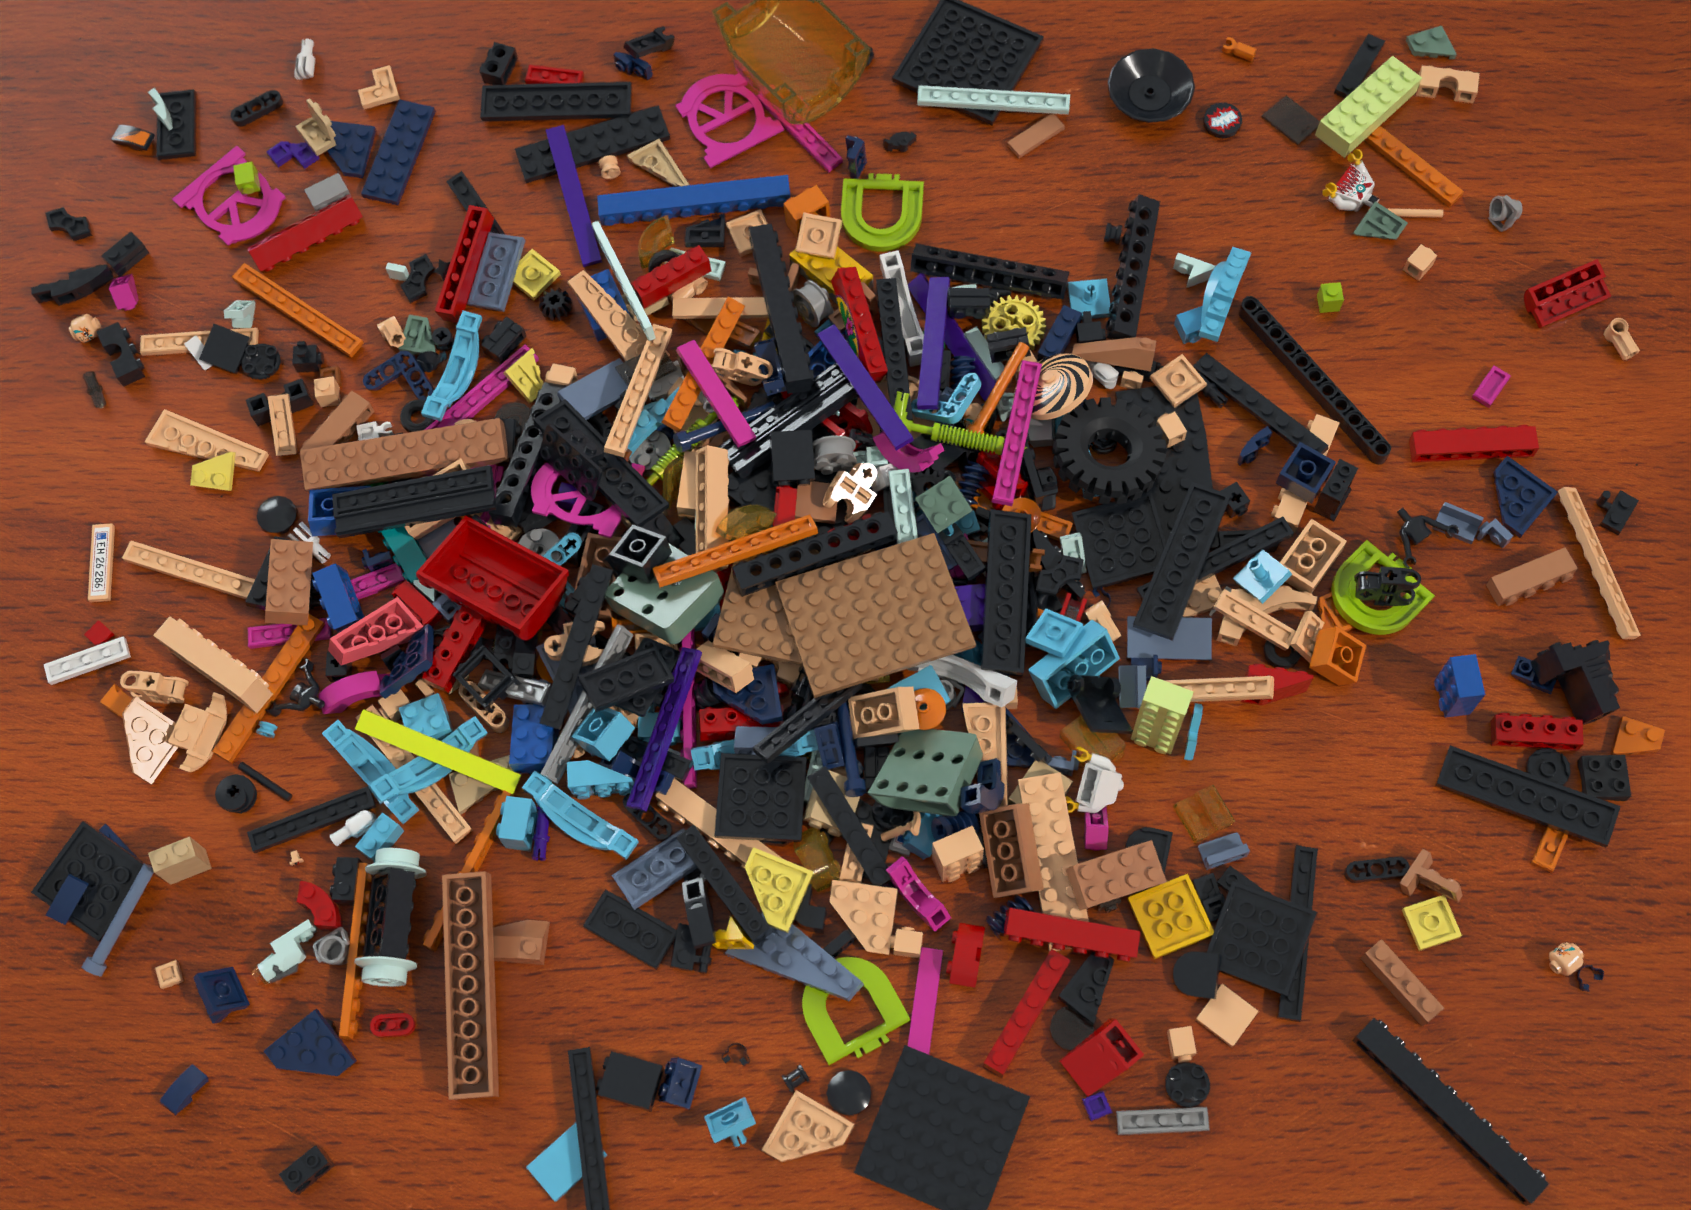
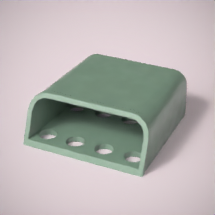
(667, 610)
(928, 771)

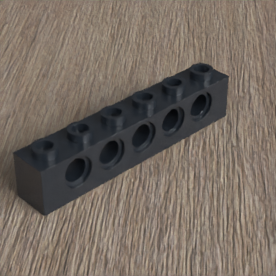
(724, 885)

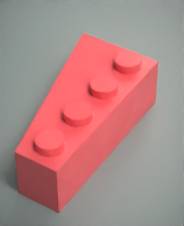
(375, 633)

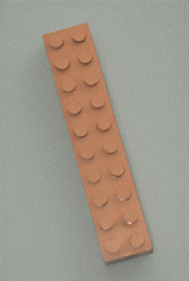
(404, 455)
(470, 986)

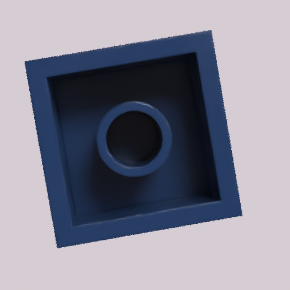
(1305, 472)

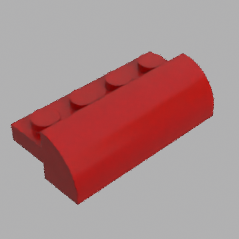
(1567, 294)

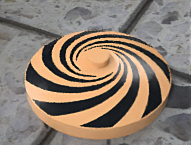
(1061, 386)

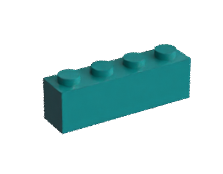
(406, 550)

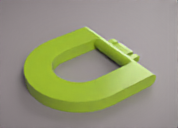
(881, 239)
(1359, 615)
(882, 995)

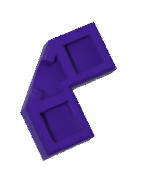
(285, 151)

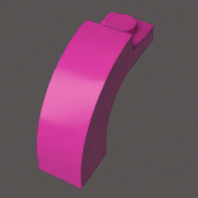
(907, 456)
(349, 690)
(917, 895)

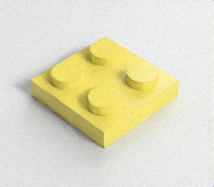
(534, 274)
(1431, 922)

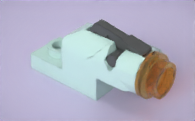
(287, 955)

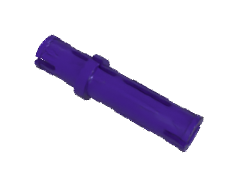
(541, 835)

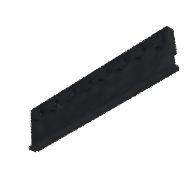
(797, 412)
(414, 501)

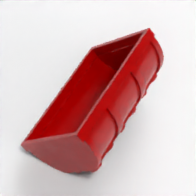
(495, 578)

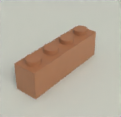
(341, 422)
(1532, 576)
(1402, 983)

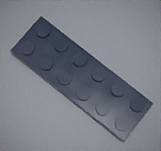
(398, 152)

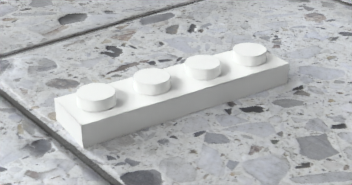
(87, 660)

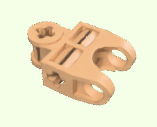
(739, 368)
(853, 489)
(592, 655)
(155, 687)

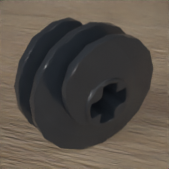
(241, 801)

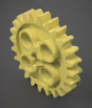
(1023, 313)

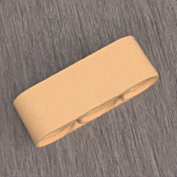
(485, 715)

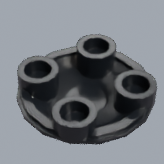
(260, 361)
(276, 514)
(890, 817)
(1187, 1084)
(849, 1092)

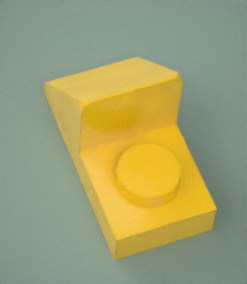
(733, 937)

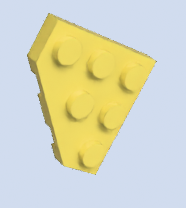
(778, 887)

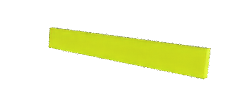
(438, 751)

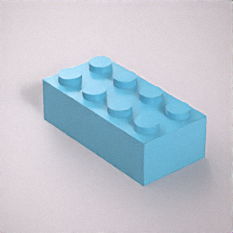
(1088, 656)

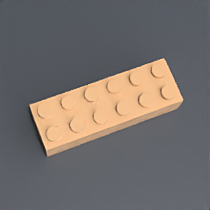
(214, 663)

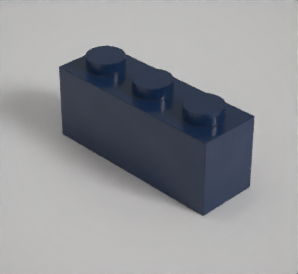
(1060, 333)

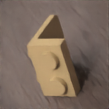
(317, 130)

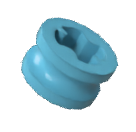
(266, 729)

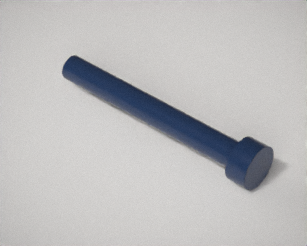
(684, 440)
(854, 785)

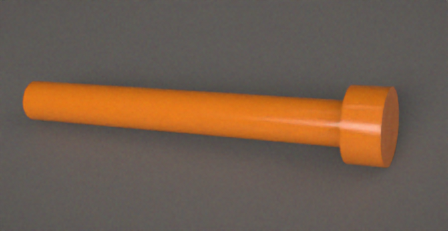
(999, 389)

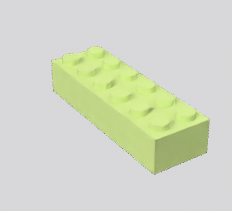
(1368, 106)
(1161, 715)

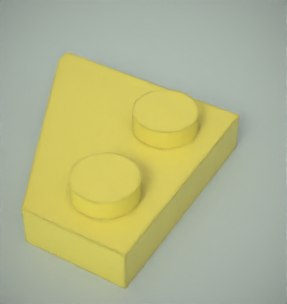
(525, 376)
(215, 472)

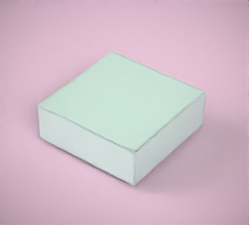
(397, 271)

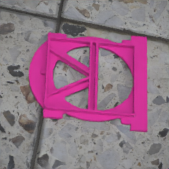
(717, 151)
(269, 206)
(545, 502)

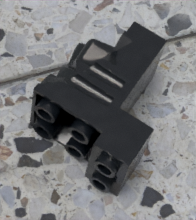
(1582, 676)

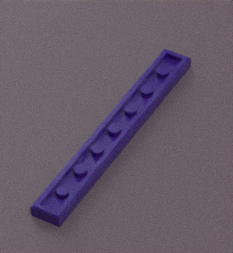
(573, 196)
(955, 338)
(933, 343)
(865, 387)
(664, 729)

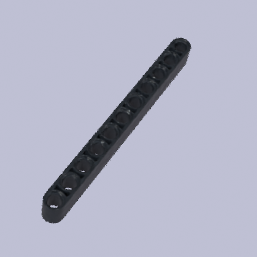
(1314, 388)

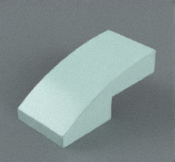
(161, 109)
(871, 456)

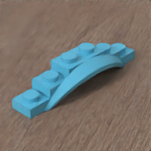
(1220, 293)
(459, 368)
(650, 420)
(710, 755)
(369, 765)
(422, 772)
(576, 819)

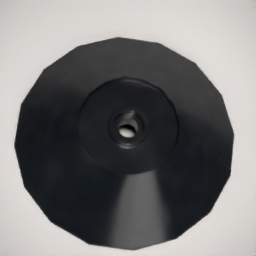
(1151, 72)

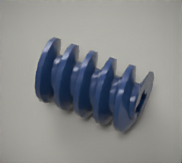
(961, 367)
(972, 481)
(947, 825)
(997, 923)

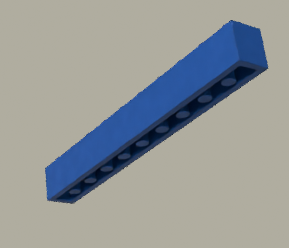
(693, 200)

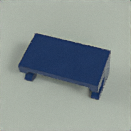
(829, 745)

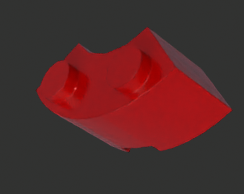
(325, 911)
(967, 955)

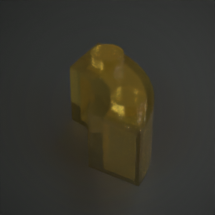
(655, 239)
(745, 521)
(817, 857)

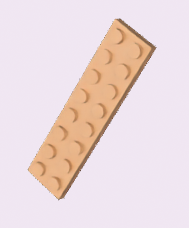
(1053, 844)

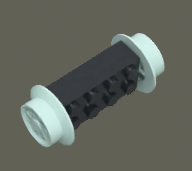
(389, 917)

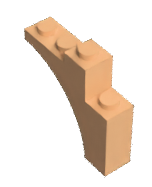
(1281, 599)

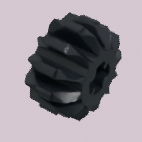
(555, 304)

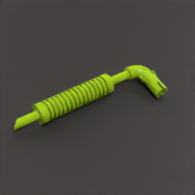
(950, 434)
(673, 453)

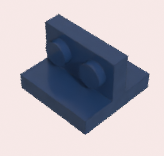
(221, 992)

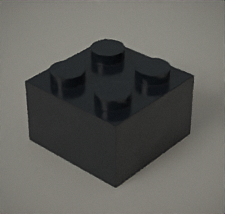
(640, 552)

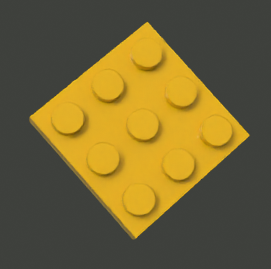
(1170, 916)

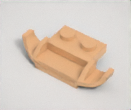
(199, 732)

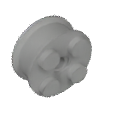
(812, 303)
(651, 451)
(834, 454)
(540, 542)

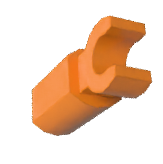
(1239, 49)

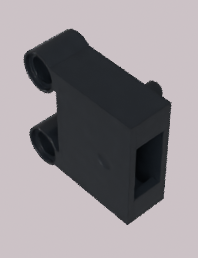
(948, 456)

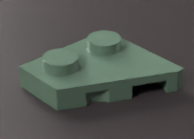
(1431, 43)
(1380, 223)
(417, 335)

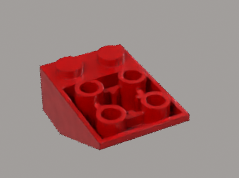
(1285, 682)
(1101, 1057)

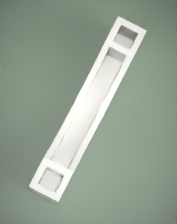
(892, 267)
(988, 684)

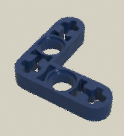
(399, 369)

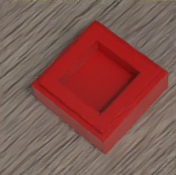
(99, 633)

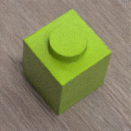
(246, 178)
(1330, 297)

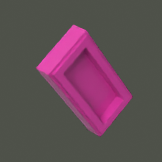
(1491, 386)

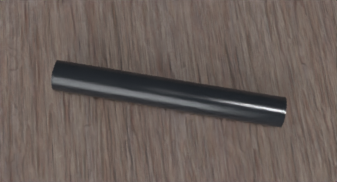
(265, 781)

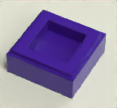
(1096, 1106)

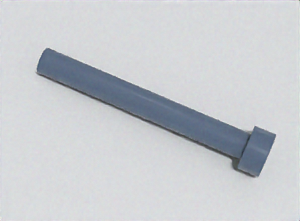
(95, 964)

